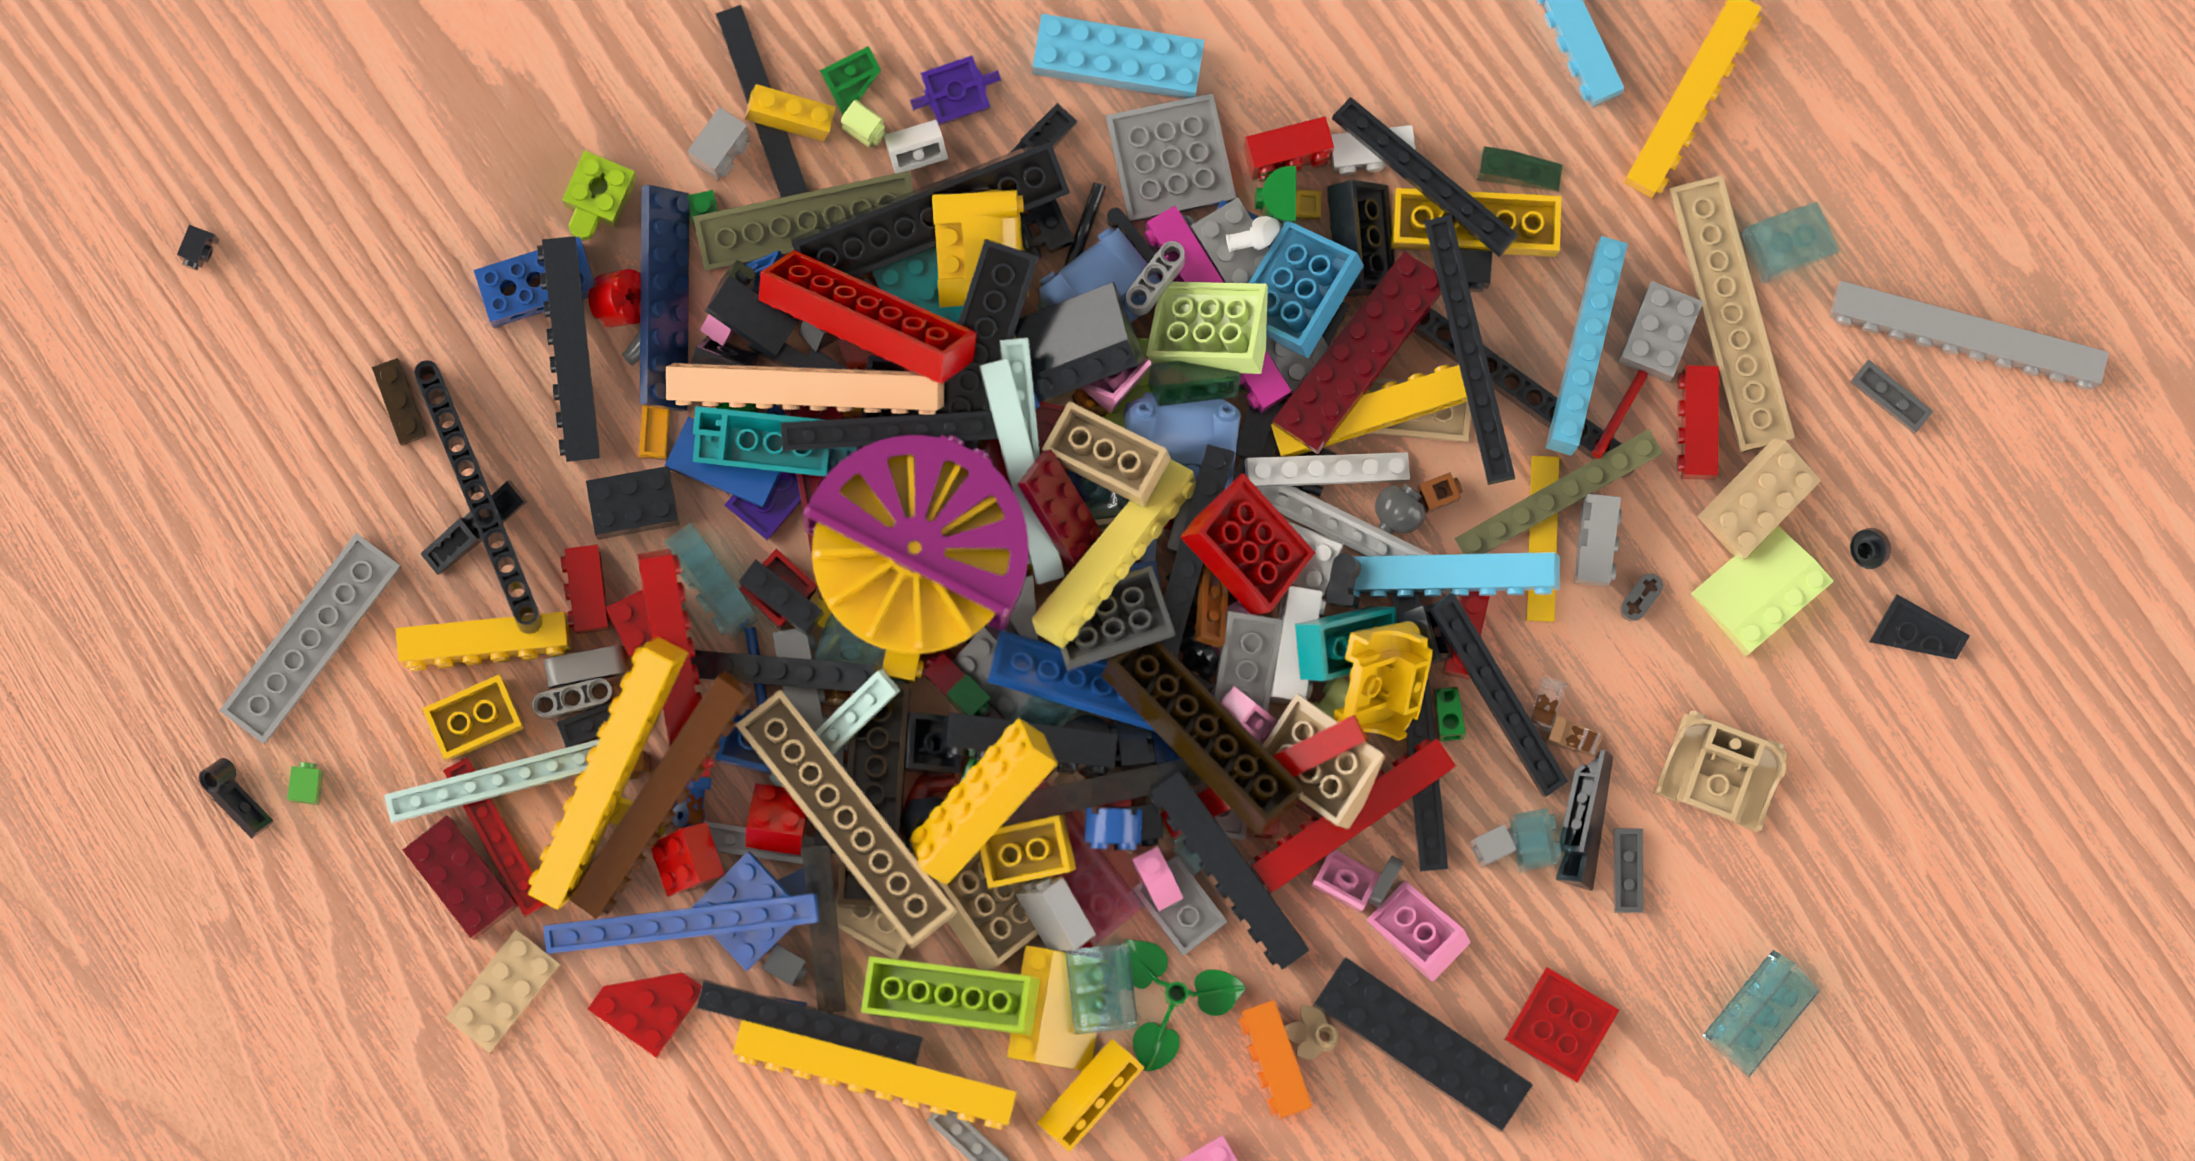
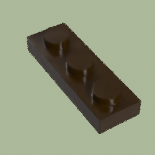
(399, 401)

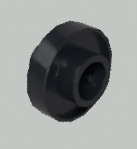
(1870, 548)

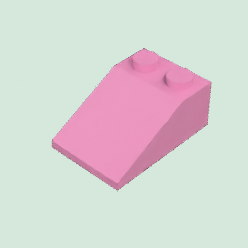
(1419, 931)

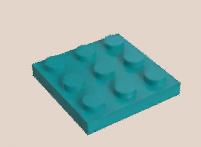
(916, 282)

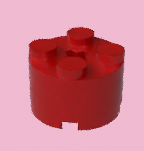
(616, 298)

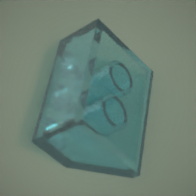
(1101, 988)

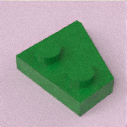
(850, 77)

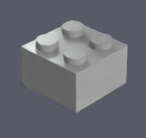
(719, 144)

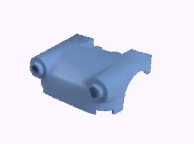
(1106, 262)
(1185, 428)

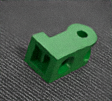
(1449, 714)

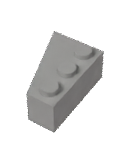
(1597, 540)

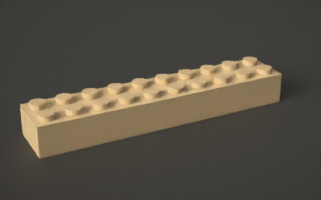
(846, 819)

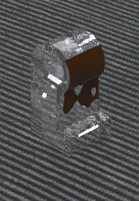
(1547, 703)

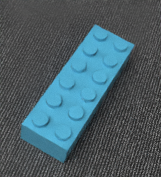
(1118, 56)

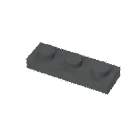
(1891, 396)
(1628, 870)

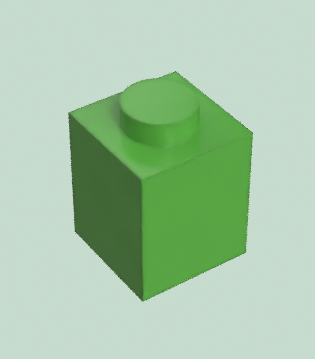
(305, 784)

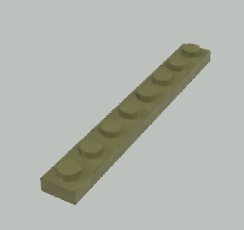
(1560, 495)

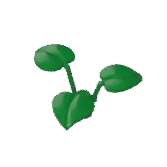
(1215, 992)

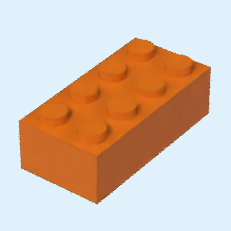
(1275, 1059)

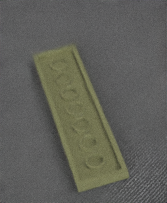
(769, 225)

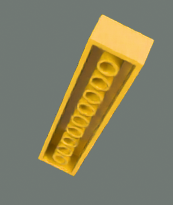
(607, 772)
(874, 1073)

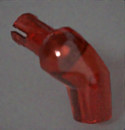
(926, 786)

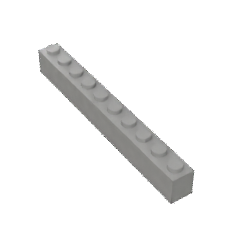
(1968, 335)

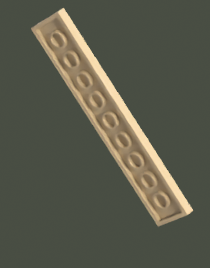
(1731, 313)

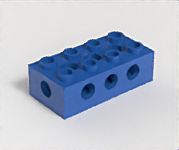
(519, 273)

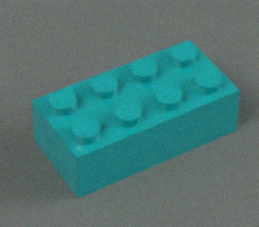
(1325, 640)

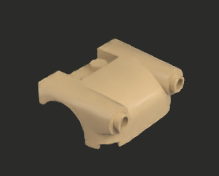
(1722, 771)

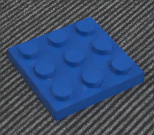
(747, 882)

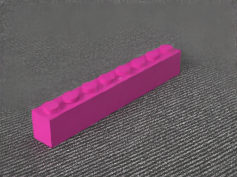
(1263, 389)

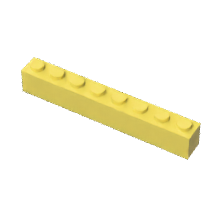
(1112, 557)

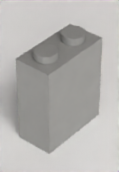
(1055, 913)

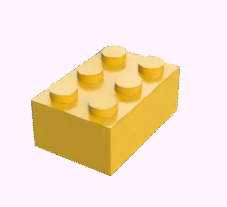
(473, 718)
(1027, 851)

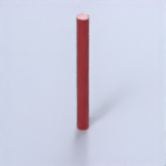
(1619, 414)

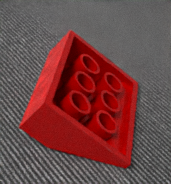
(1248, 546)

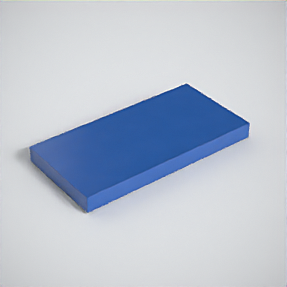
(744, 483)

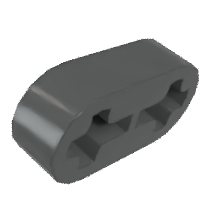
(1636, 594)
(1385, 881)

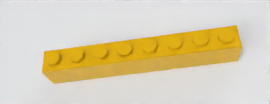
(1692, 95)
(1390, 406)

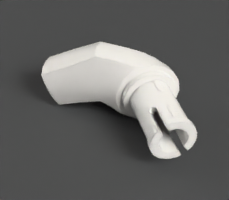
(1260, 235)

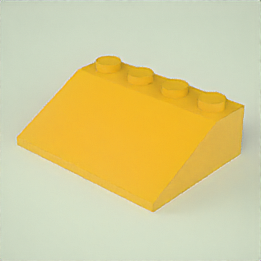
(1053, 1032)

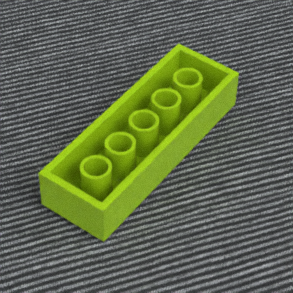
(950, 995)

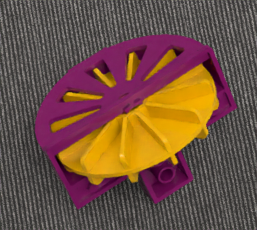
(918, 543)

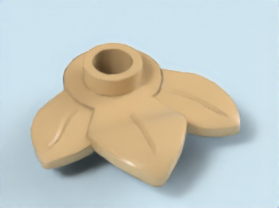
(1308, 1031)

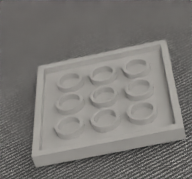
(1170, 157)

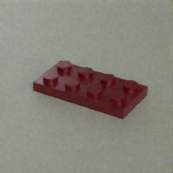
(1059, 508)

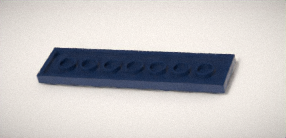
(663, 291)

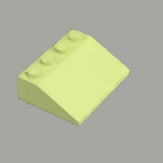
(1211, 325)
(1762, 591)

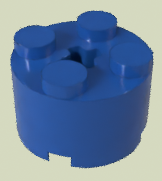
(1113, 827)

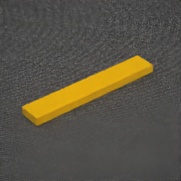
(1542, 537)

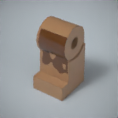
(1574, 737)

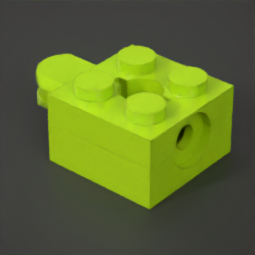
(597, 194)

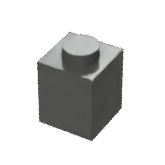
(785, 966)

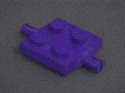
(955, 90)

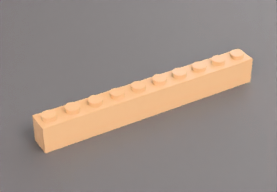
(803, 387)

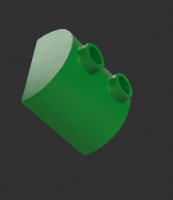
(1278, 195)

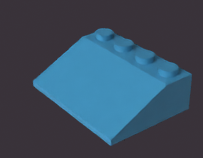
(1305, 285)

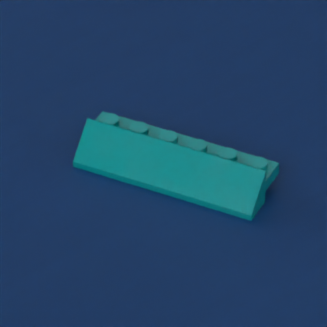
(756, 443)

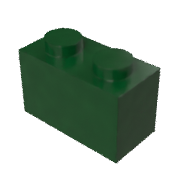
(969, 697)

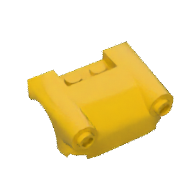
(960, 231)
(1386, 678)

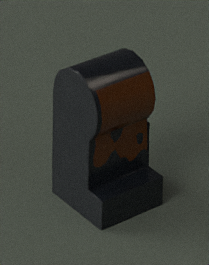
(1342, 582)

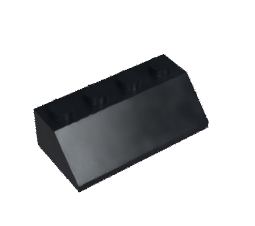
(1363, 224)

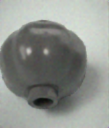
(1399, 509)

